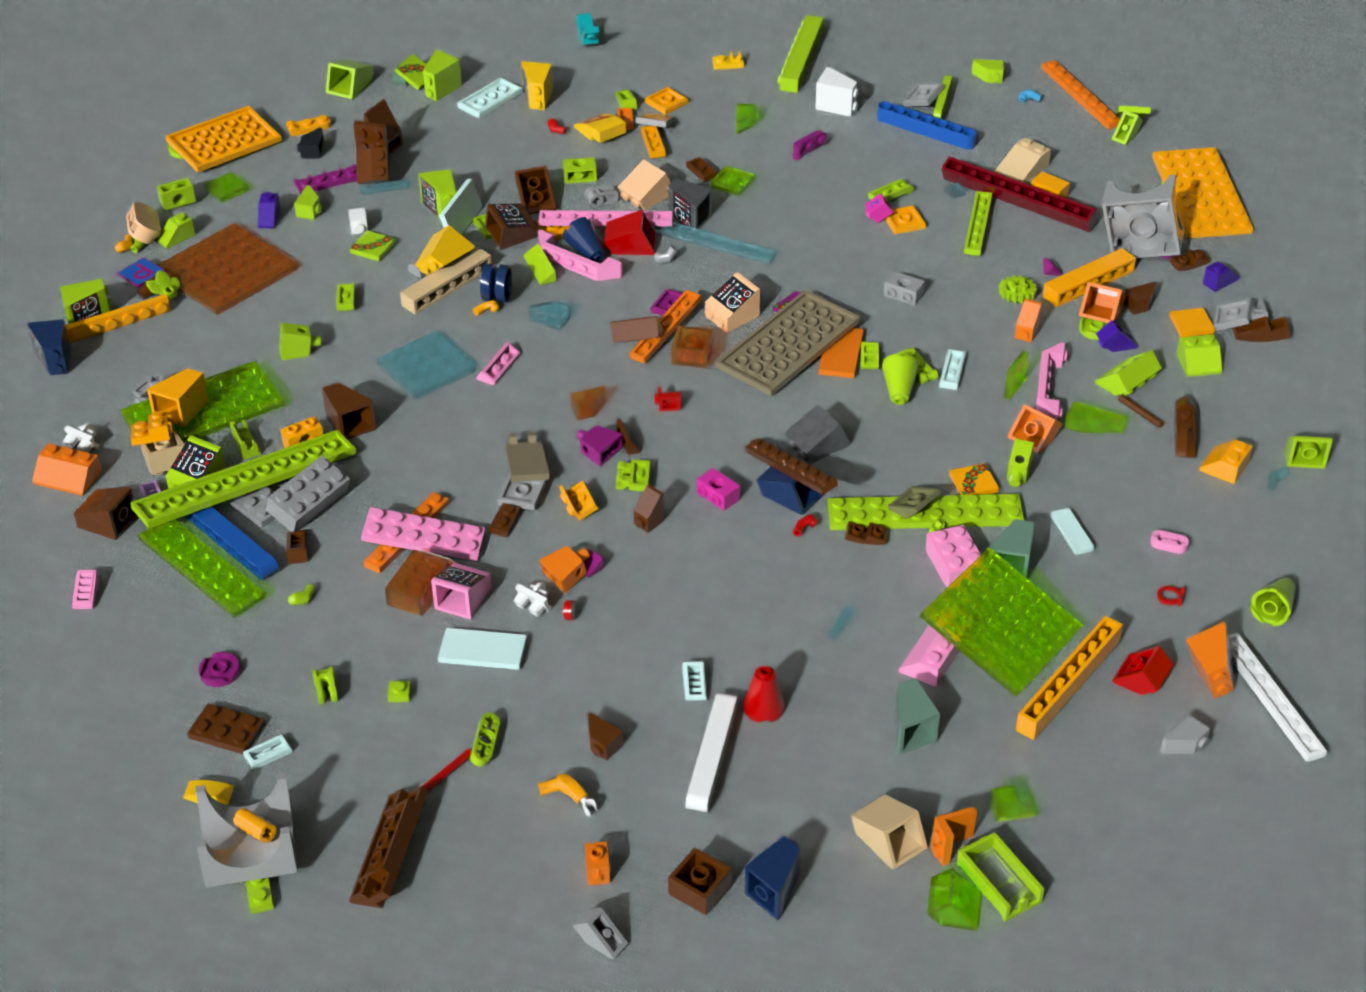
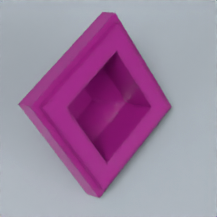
(1050, 268)

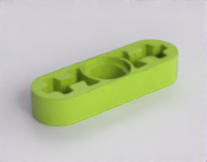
(479, 745)

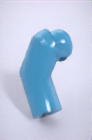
(1028, 94)

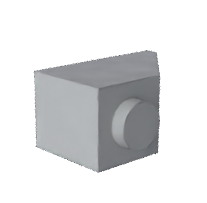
(1186, 737)
(600, 932)

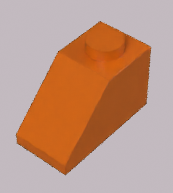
(1028, 320)

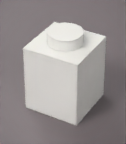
(358, 220)

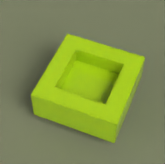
(399, 691)

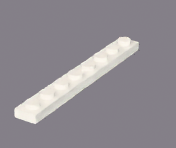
(1275, 701)

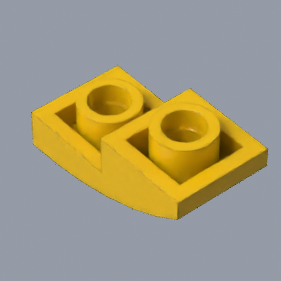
(217, 790)

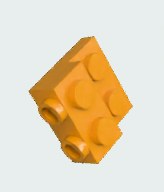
(155, 430)

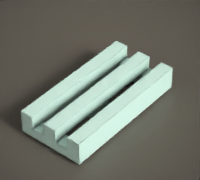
(268, 753)

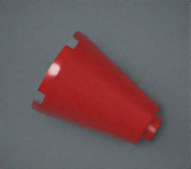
(764, 696)

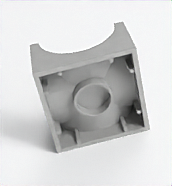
(1144, 221)
(233, 855)

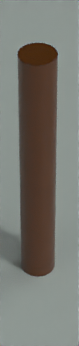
(1142, 412)

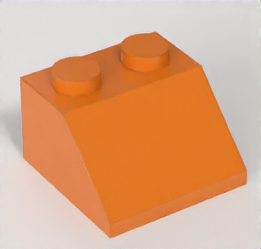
(1034, 427)

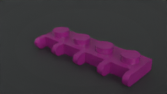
(327, 180)

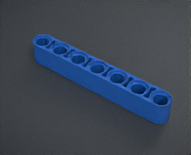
(926, 125)
(234, 542)

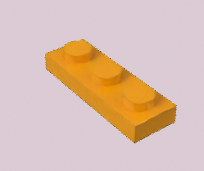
(653, 141)

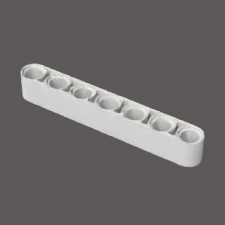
(711, 752)

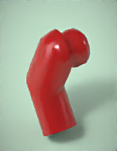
(554, 127)
(803, 522)

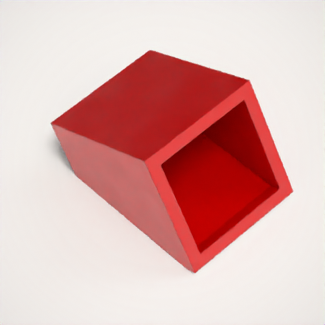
(630, 235)

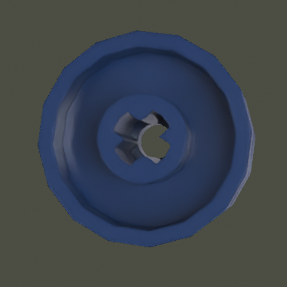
(496, 282)

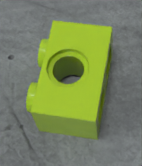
(579, 170)
(176, 194)

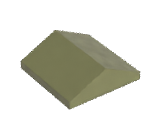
(913, 500)

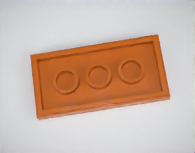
(842, 356)

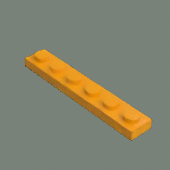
(118, 318)

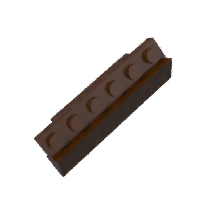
(388, 848)

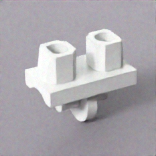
(84, 435)
(536, 595)

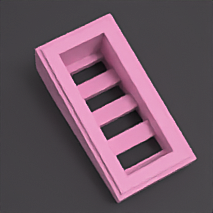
(85, 577)

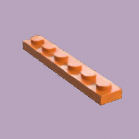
(669, 322)
(385, 554)

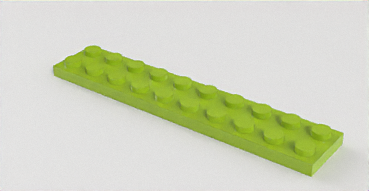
(954, 510)

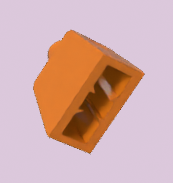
(565, 567)

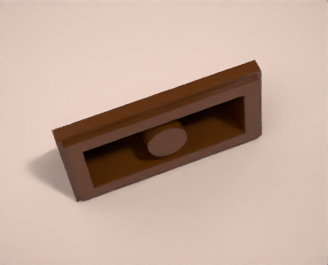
(629, 442)

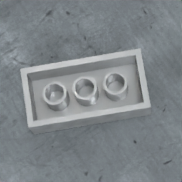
(307, 494)

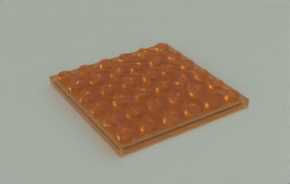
(227, 268)

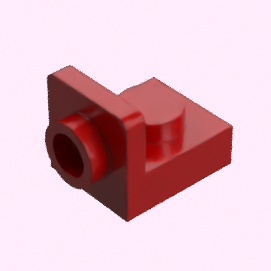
(667, 401)

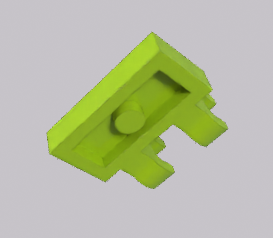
(638, 476)

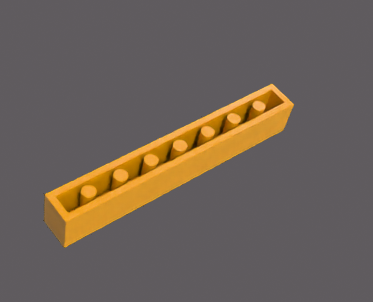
(1068, 678)

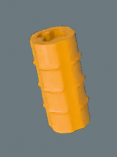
(255, 825)

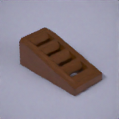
(297, 547)

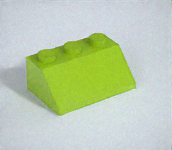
(1130, 373)

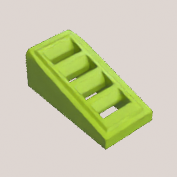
(626, 99)

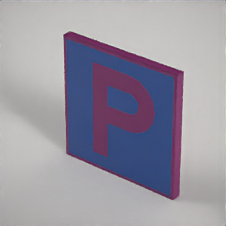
(139, 272)

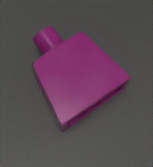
(600, 444)

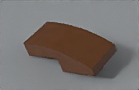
(1192, 260)
(869, 535)

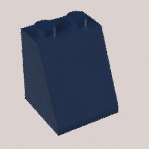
(773, 876)

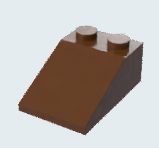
(535, 189)

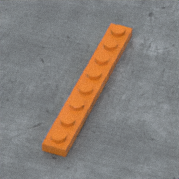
(1081, 94)

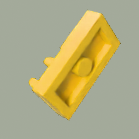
(728, 62)

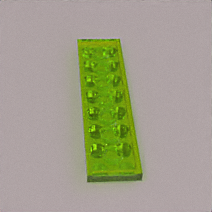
(202, 567)

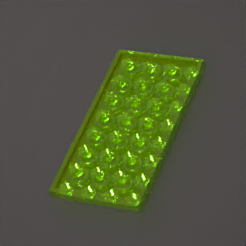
(232, 397)

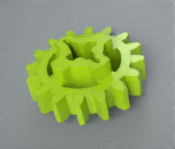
(1017, 289)

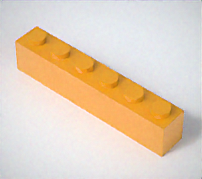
(1100, 271)

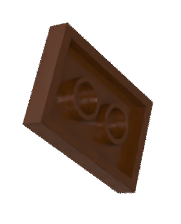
(370, 135)
(226, 728)

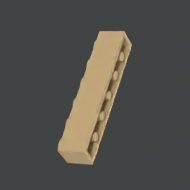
(444, 280)

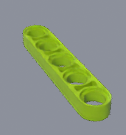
(943, 97)

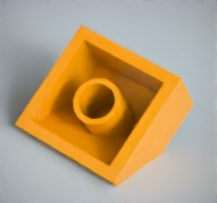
(1227, 460)

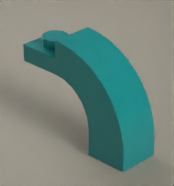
(586, 31)

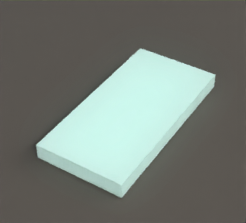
(489, 97)
(462, 207)
(482, 648)

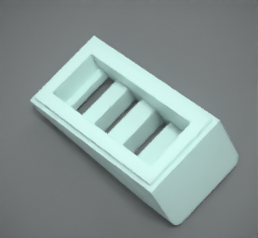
(694, 667)

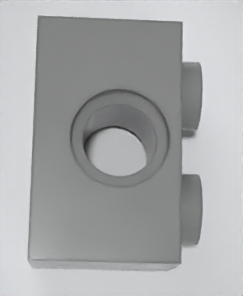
(904, 288)

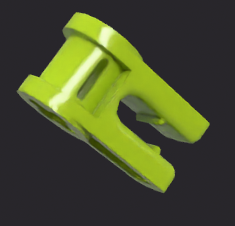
(323, 679)

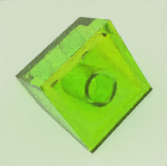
(954, 901)

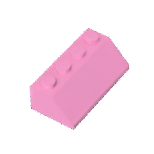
(929, 658)

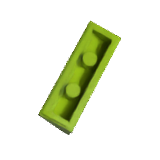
(540, 265)

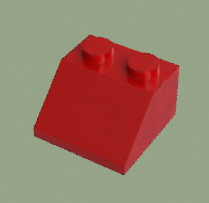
(1144, 671)

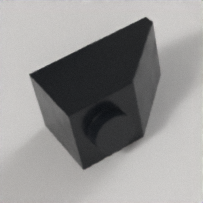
(311, 144)

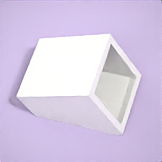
(836, 93)

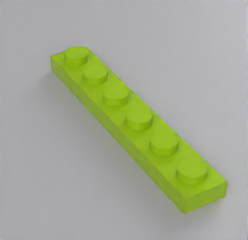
(977, 223)

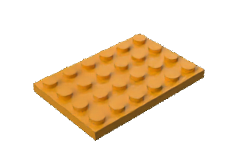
(223, 138)

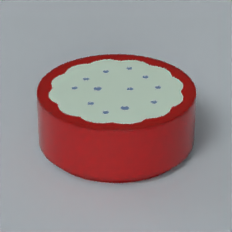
(569, 610)

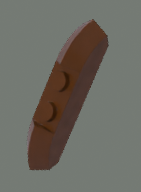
(1184, 427)

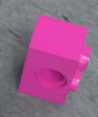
(718, 489)

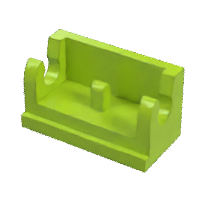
(244, 440)

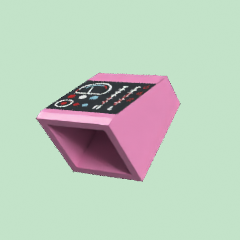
(460, 590)

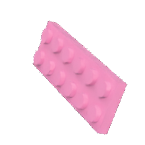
(423, 533)

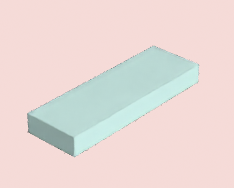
(952, 369)
(1072, 531)

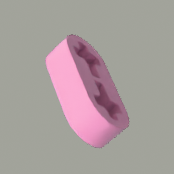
(1169, 541)

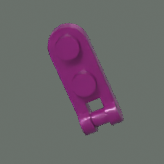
(808, 143)

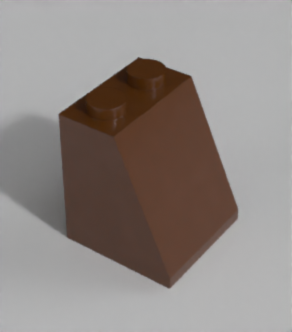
(106, 512)

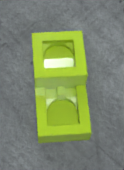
(869, 355)

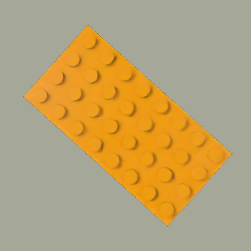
(1204, 193)

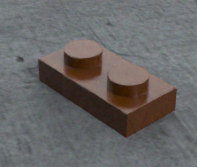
(701, 169)
(505, 520)

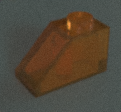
(588, 402)

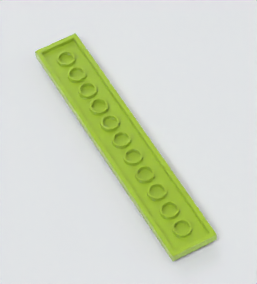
(240, 479)

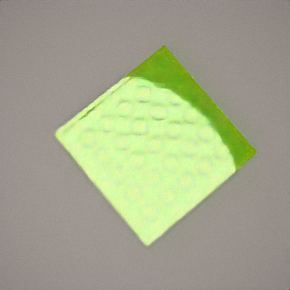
(1001, 621)

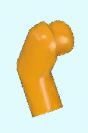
(124, 245)
(492, 305)

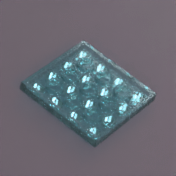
(426, 365)

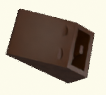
(381, 114)

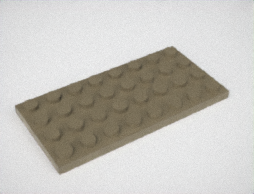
(787, 342)

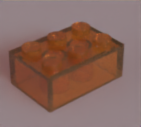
(412, 584)

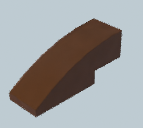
(1263, 330)

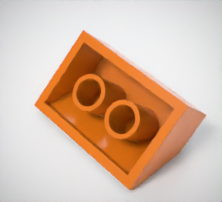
(66, 469)

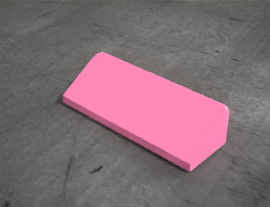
(498, 364)

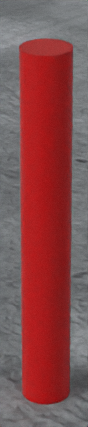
(447, 770)

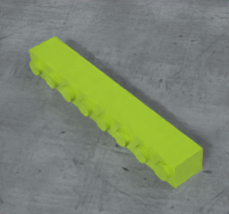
(801, 54)

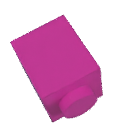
(878, 208)

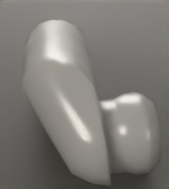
(665, 257)

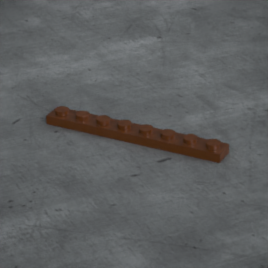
(791, 466)

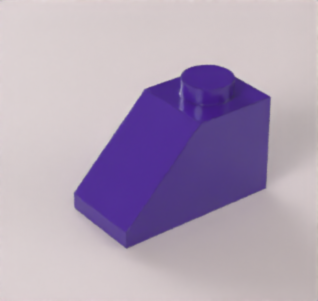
(268, 210)
(1219, 276)
(1115, 338)

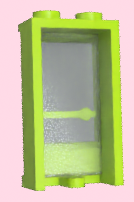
(1000, 876)

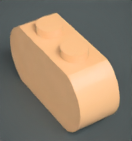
(143, 223)

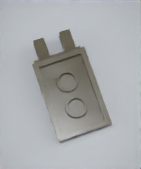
(526, 459)

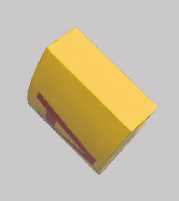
(601, 127)

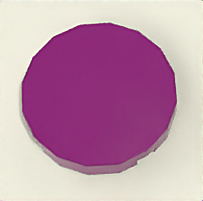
(219, 669)

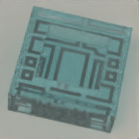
(955, 190)

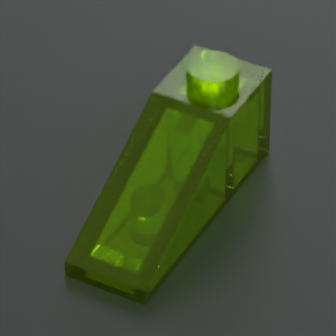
(1090, 419)

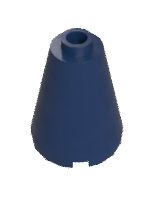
(584, 239)

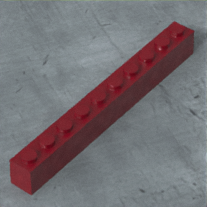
(1020, 194)

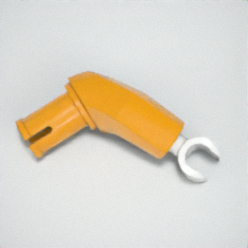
(569, 786)

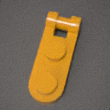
(308, 125)

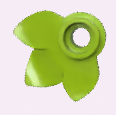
(163, 284)

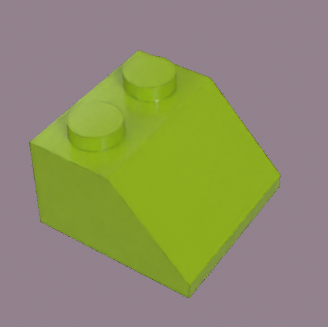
(1199, 355)
(1307, 451)

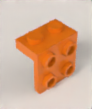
(951, 829)

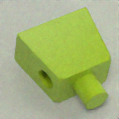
(296, 341)
(1017, 469)

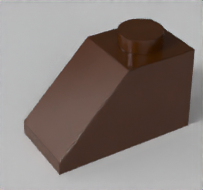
(1140, 297)
(649, 509)
(603, 737)

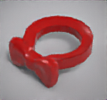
(1178, 601)

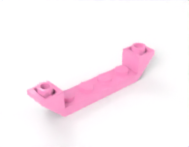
(606, 270)
(1050, 358)

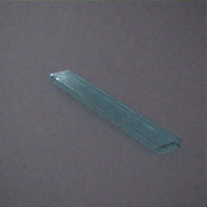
(717, 242)

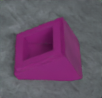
(593, 563)

